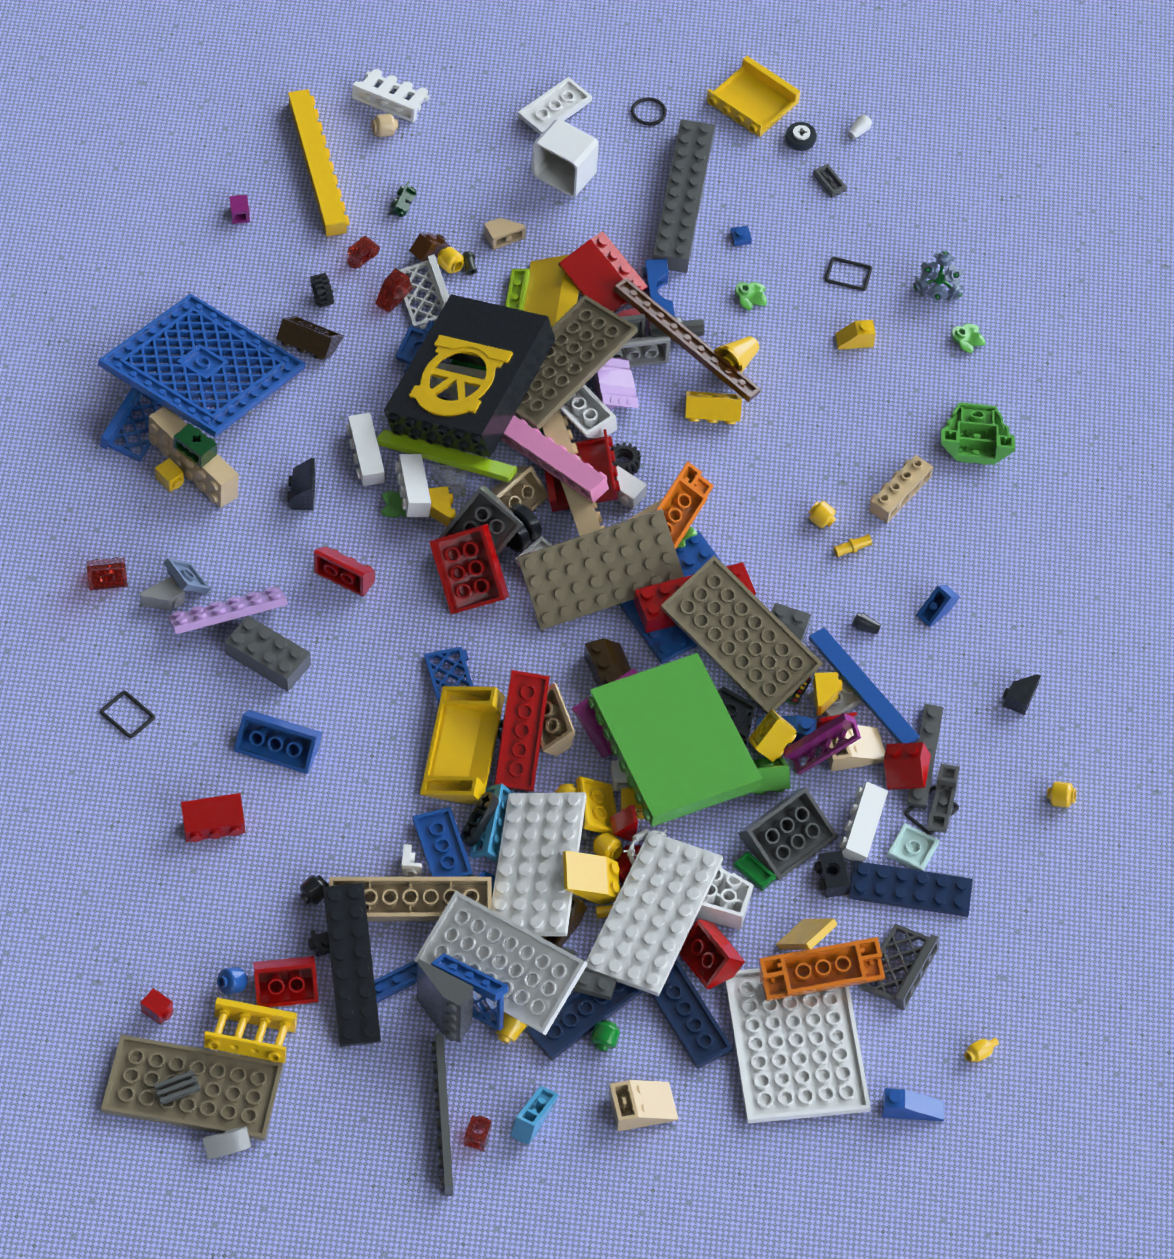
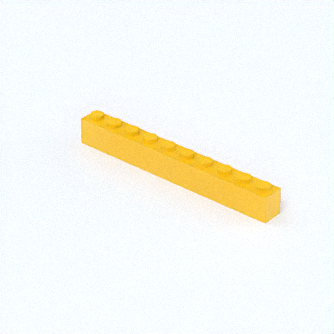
(317, 162)

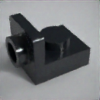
(319, 943)

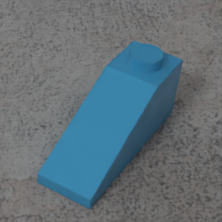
(533, 1115)

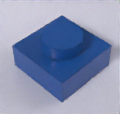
(740, 235)

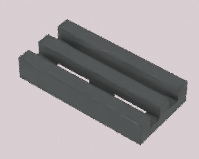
(827, 182)
(191, 1079)

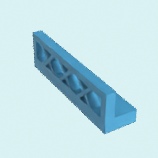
(493, 833)

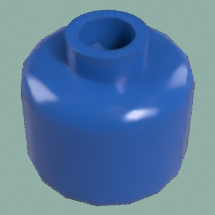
(232, 980)

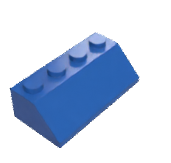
(277, 741)

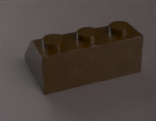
(308, 337)
(605, 660)

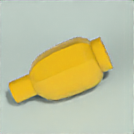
(980, 1050)

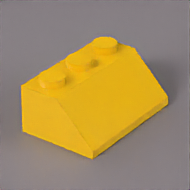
(713, 407)

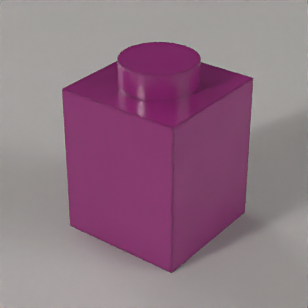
(239, 209)

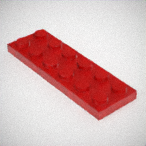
(522, 730)

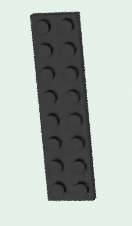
(351, 965)

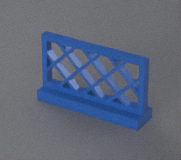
(121, 419)
(485, 985)

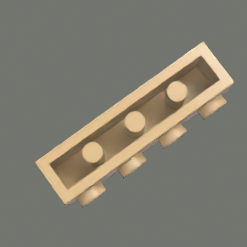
(901, 488)

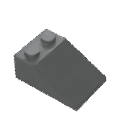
(793, 619)

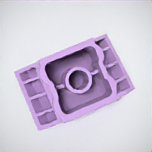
(615, 384)

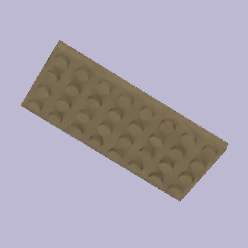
(583, 345)
(599, 568)
(741, 635)
(232, 1095)

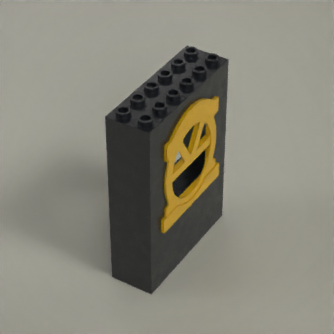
(479, 333)

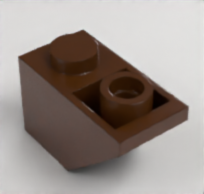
(428, 245)

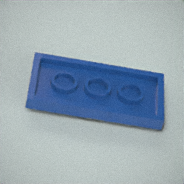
(442, 844)

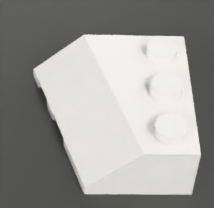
(726, 900)

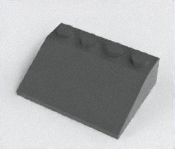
(488, 509)
(788, 833)
(445, 1000)

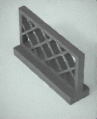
(917, 968)

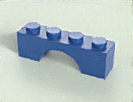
(656, 276)

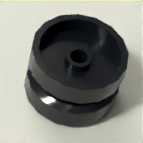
(528, 532)

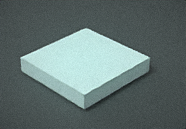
(913, 848)

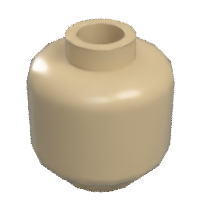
(384, 125)

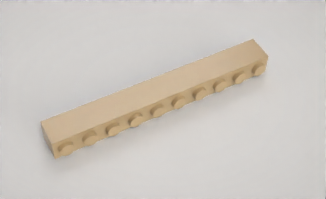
(581, 508)

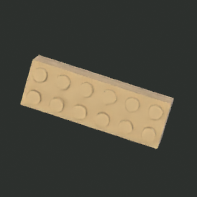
(215, 478)

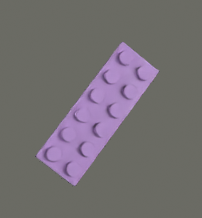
(227, 610)

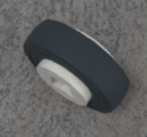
(801, 136)

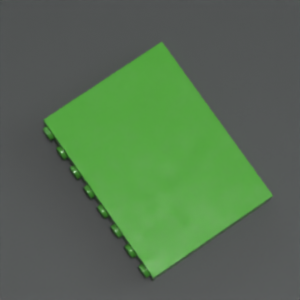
(674, 739)

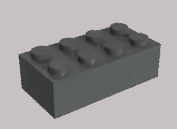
(267, 653)

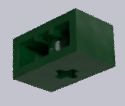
(195, 445)

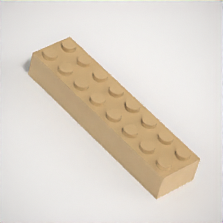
(416, 897)

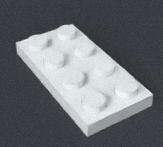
(555, 104)

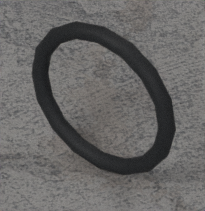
(648, 99)

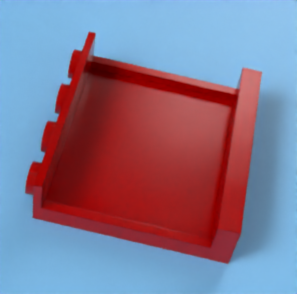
(599, 456)

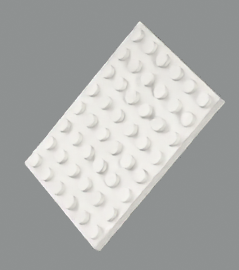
(796, 1052)

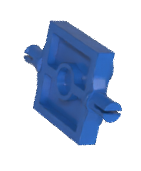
(412, 343)

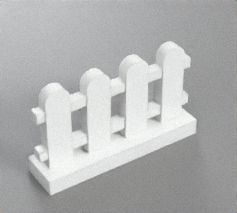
(384, 100)

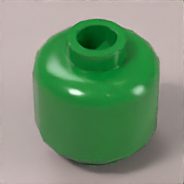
(605, 1035)

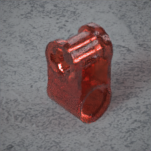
(362, 252)

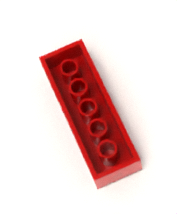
(650, 598)

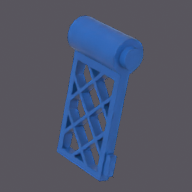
(444, 656)

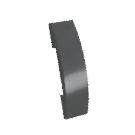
(943, 798)

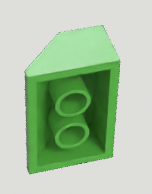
(774, 775)

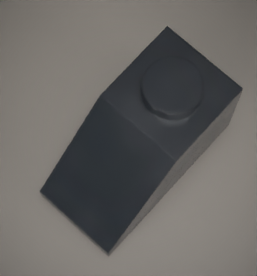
(1021, 693)

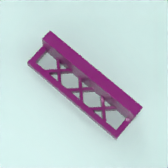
(818, 738)

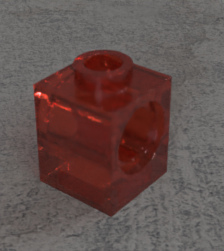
(475, 1140)

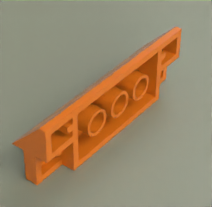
(684, 501)
(821, 969)

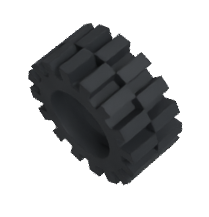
(322, 290)
(629, 452)

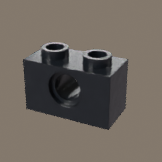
(832, 863)

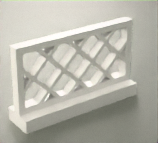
(438, 284)

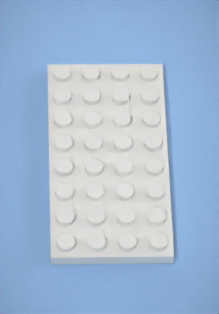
(531, 860)
(653, 913)
(532, 967)

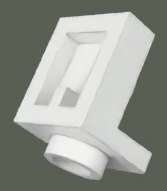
(409, 866)

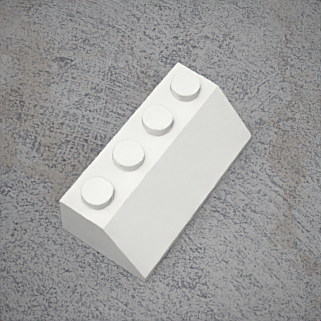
(589, 414)

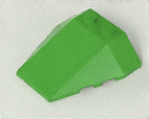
(977, 435)

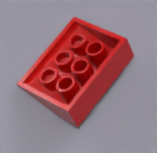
(597, 269)
(469, 569)

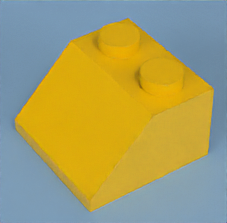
(772, 736)

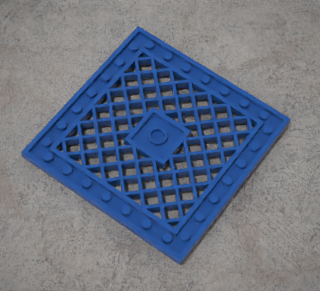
(202, 364)

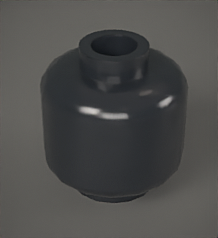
(313, 889)

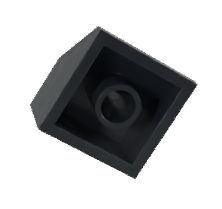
(302, 486)

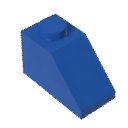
(938, 605)

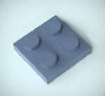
(186, 576)

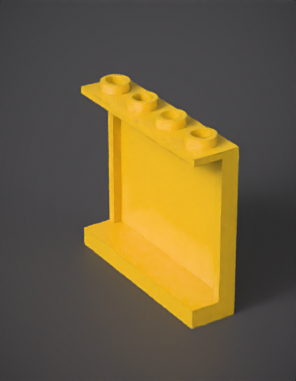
(754, 97)

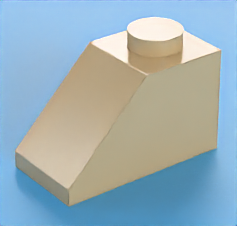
(503, 232)

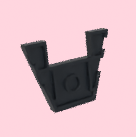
(740, 711)

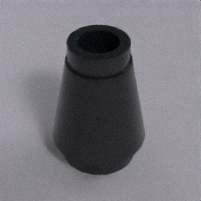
(866, 623)

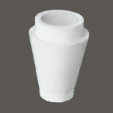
(860, 126)

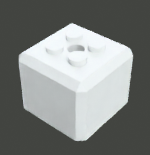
(565, 157)

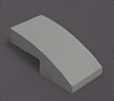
(227, 1143)

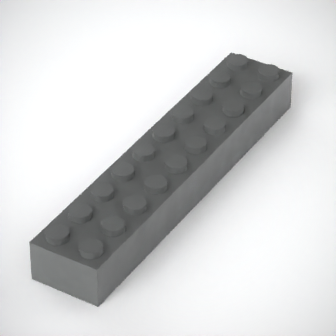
(684, 194)

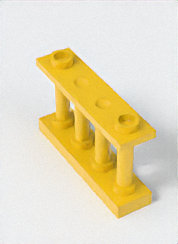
(250, 1014)

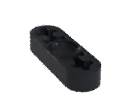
(471, 835)

